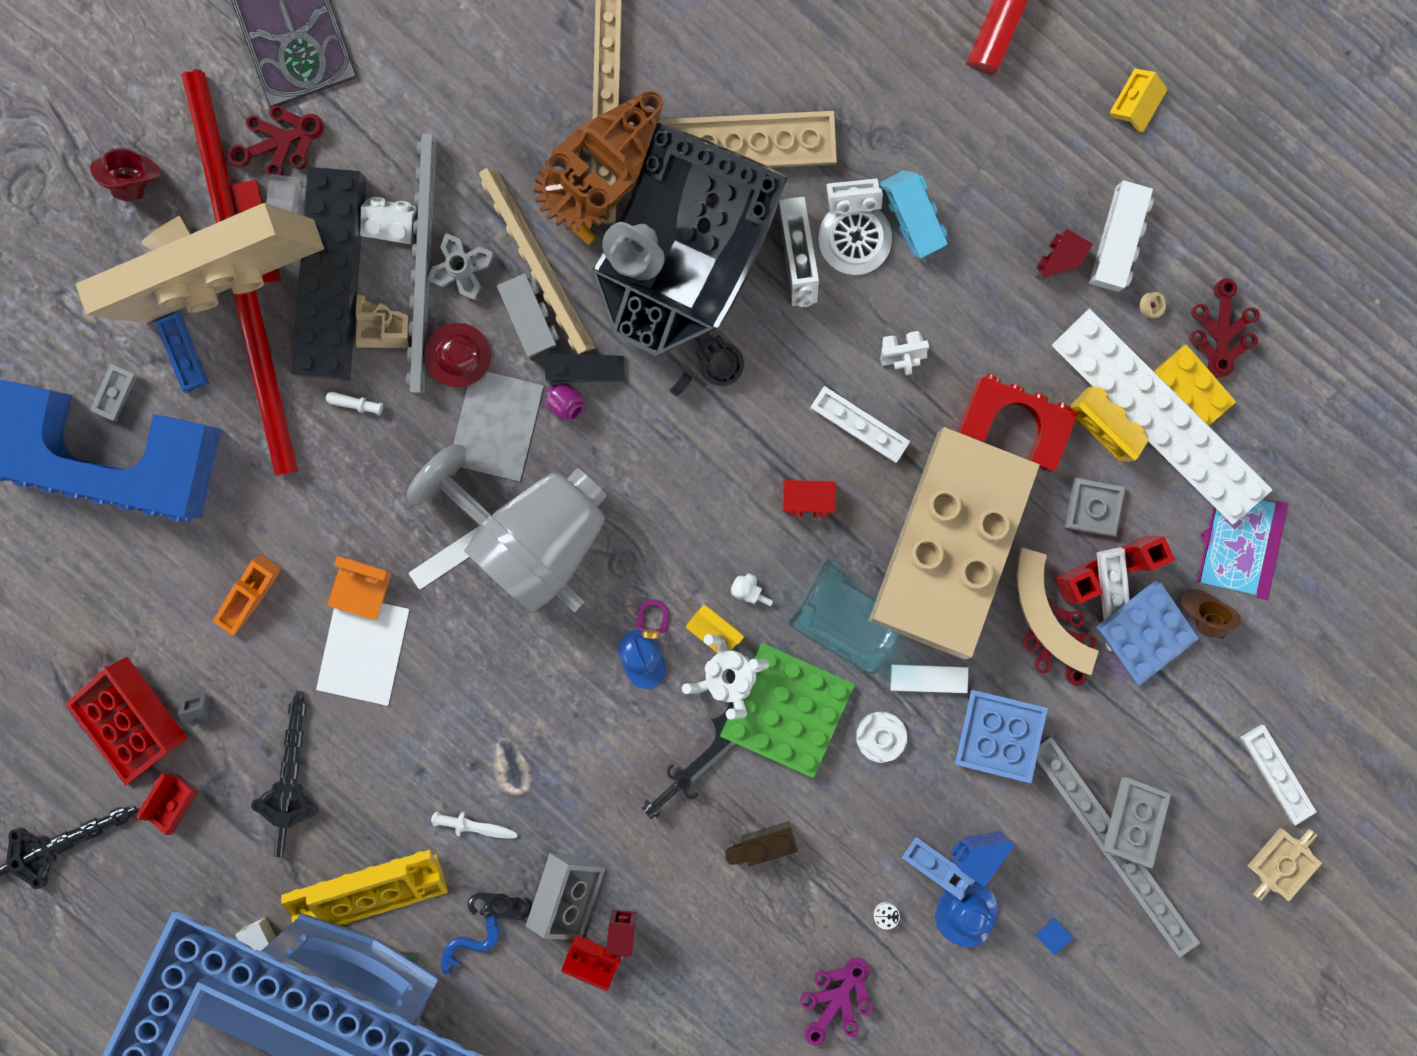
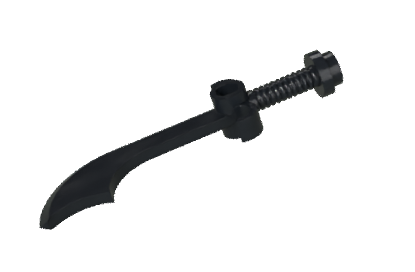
(685, 778)

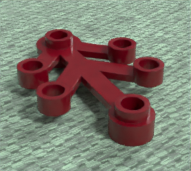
(281, 139)
(1222, 332)
(1045, 654)

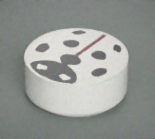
(886, 915)

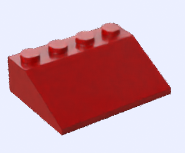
(126, 720)

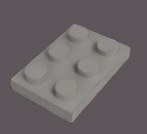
(1136, 822)

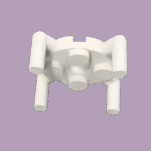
(716, 680)

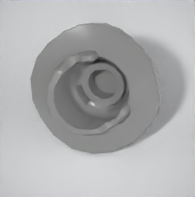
(633, 250)

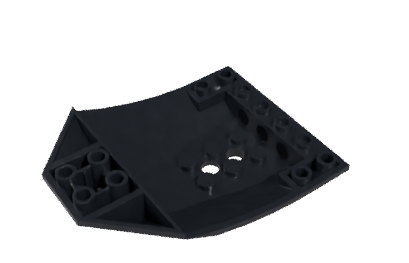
(699, 269)

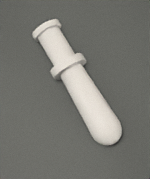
(361, 404)

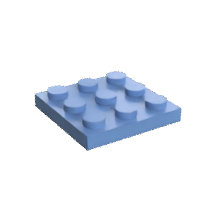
(1147, 632)
(1001, 736)

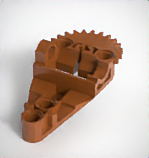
(615, 146)

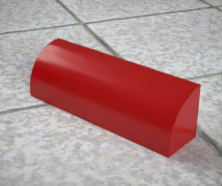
(995, 35)

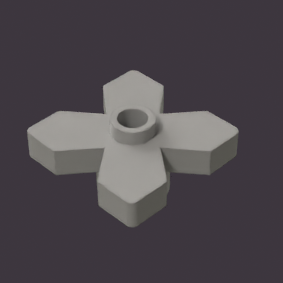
(473, 261)

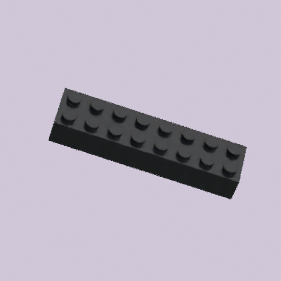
(329, 276)

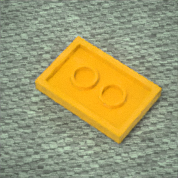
(1195, 385)

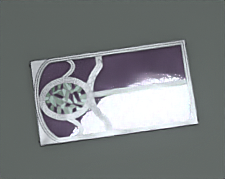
(294, 46)

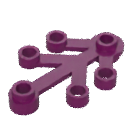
(839, 997)

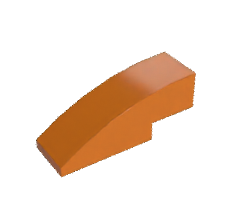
(246, 594)

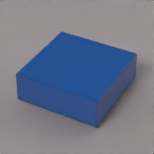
(1053, 936)

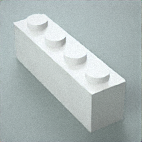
(1121, 236)

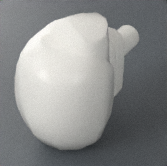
(746, 589)

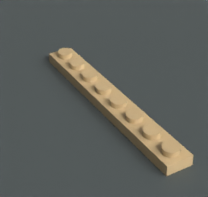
(532, 253)

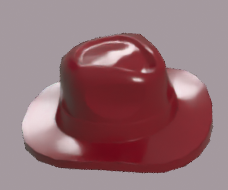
(124, 173)
(457, 355)

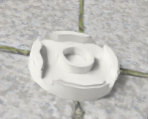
(881, 737)

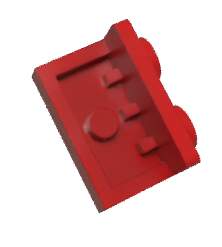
(167, 802)
(590, 963)

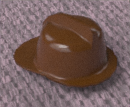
(1210, 614)

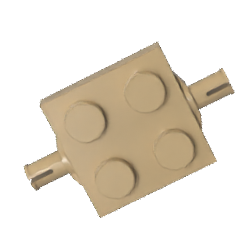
(1284, 864)

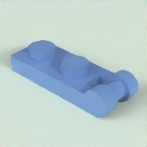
(937, 868)

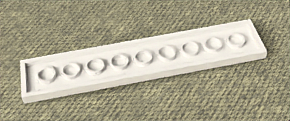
(1163, 415)

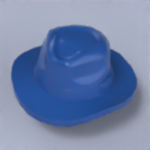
(968, 920)

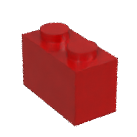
(808, 496)

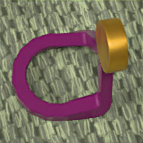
(647, 633)

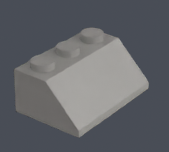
(565, 897)

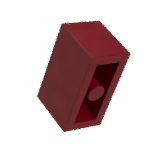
(621, 933)

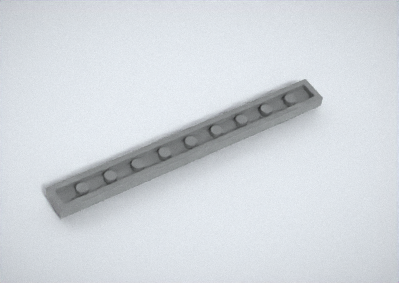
(422, 254)
(1096, 824)

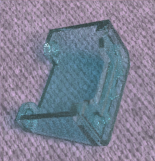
(838, 619)

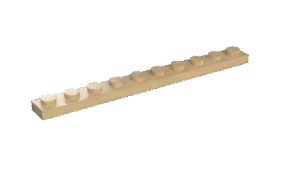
(606, 75)

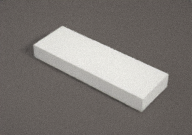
(929, 678)

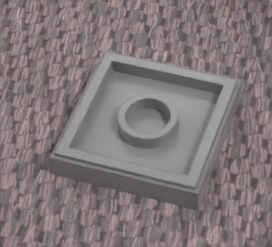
(1095, 507)

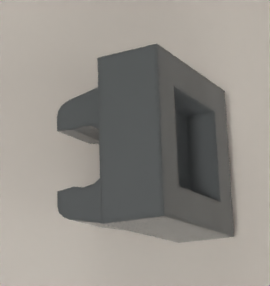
(194, 708)

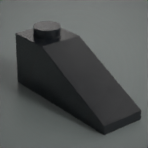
(583, 368)

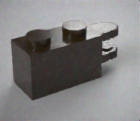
(763, 845)

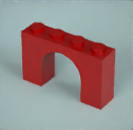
(1052, 420)
(1142, 554)

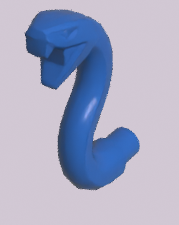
(492, 938)

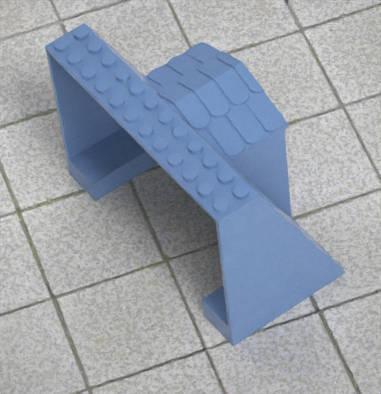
(302, 995)

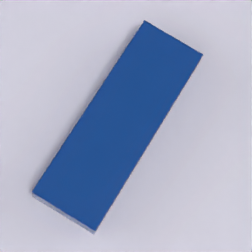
(181, 352)

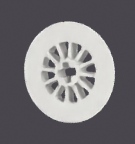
(852, 265)

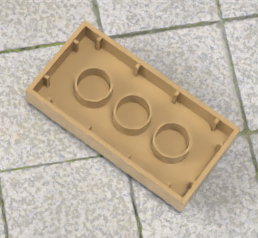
(201, 266)
(954, 543)

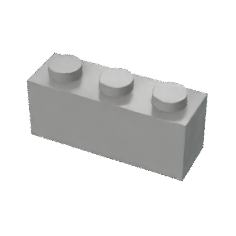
(528, 315)

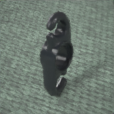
(489, 898)

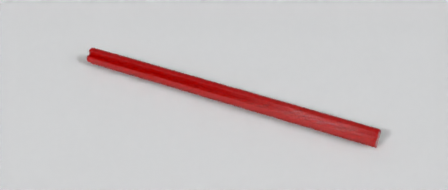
(246, 303)

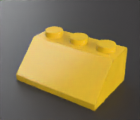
(1109, 424)

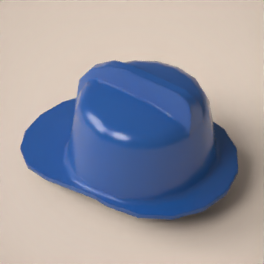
(642, 660)

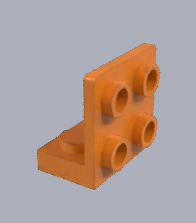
(359, 588)

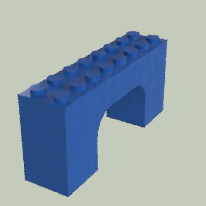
(166, 480)

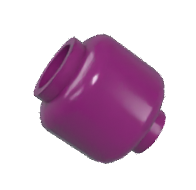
(564, 402)

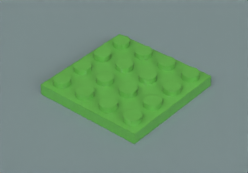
(790, 711)

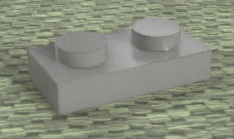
(113, 392)

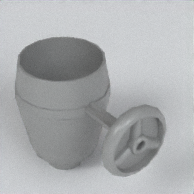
(531, 540)

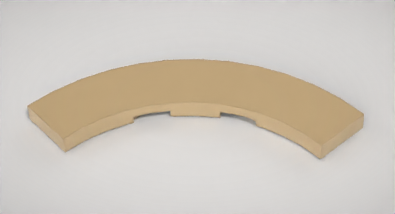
(1040, 616)

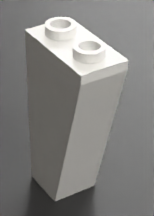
(798, 252)

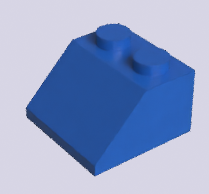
(981, 855)

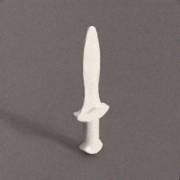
(464, 824)

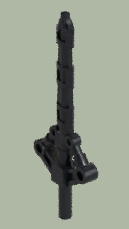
(287, 788)
(45, 849)

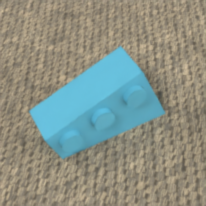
(915, 213)

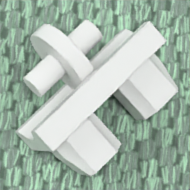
(904, 355)

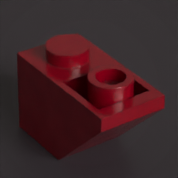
(1065, 256)

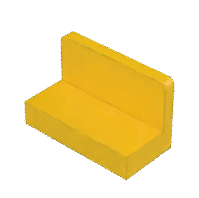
(1139, 98)
(709, 622)

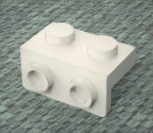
(854, 196)
(387, 220)

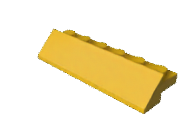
(370, 890)

